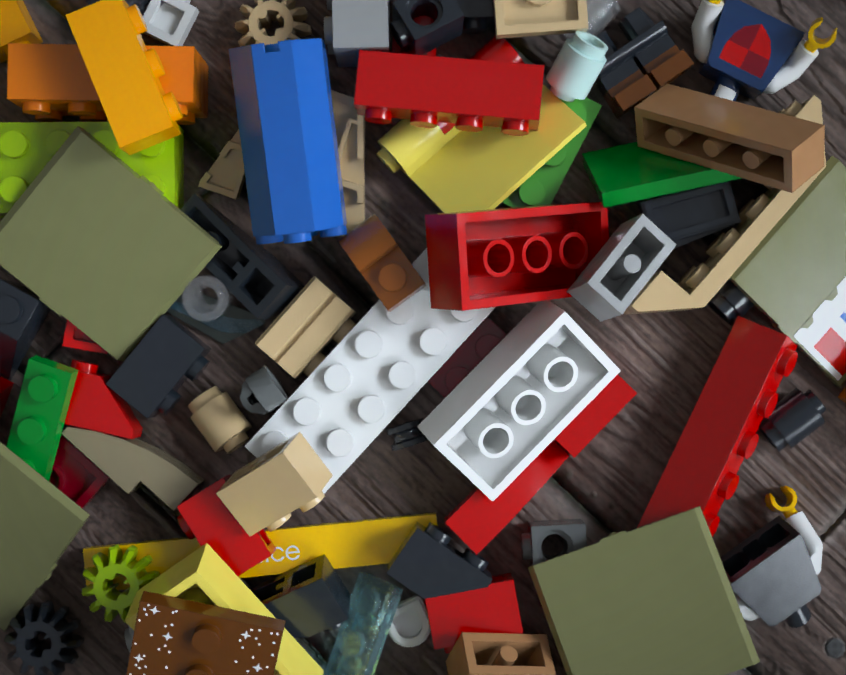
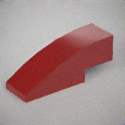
(480, 519)

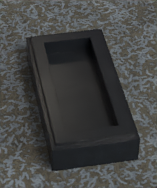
(693, 211)

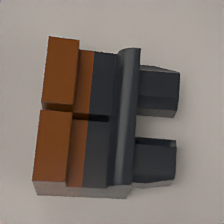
(640, 65)

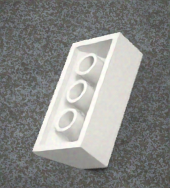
(519, 398)

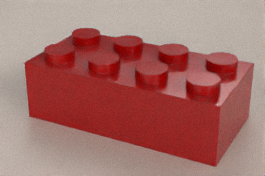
(511, 253)

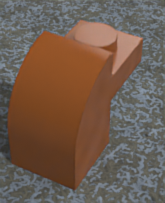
(382, 262)

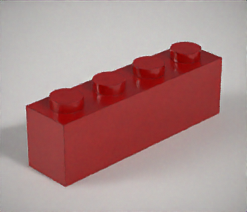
(448, 91)

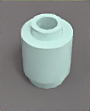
(577, 66)

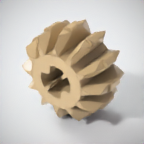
(262, 17)

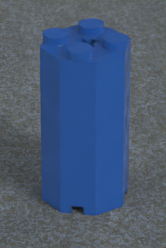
(288, 140)

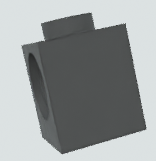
(571, 529)

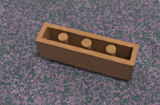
(731, 137)

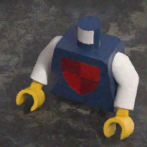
(750, 50)

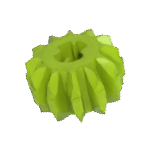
(109, 568)

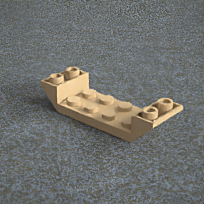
(727, 249)

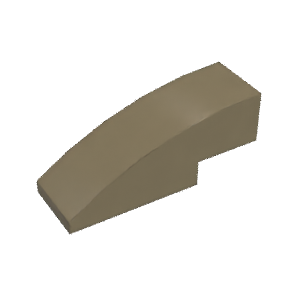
(137, 463)

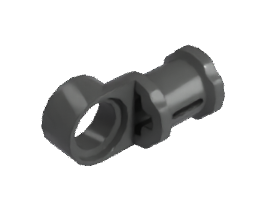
(265, 388)

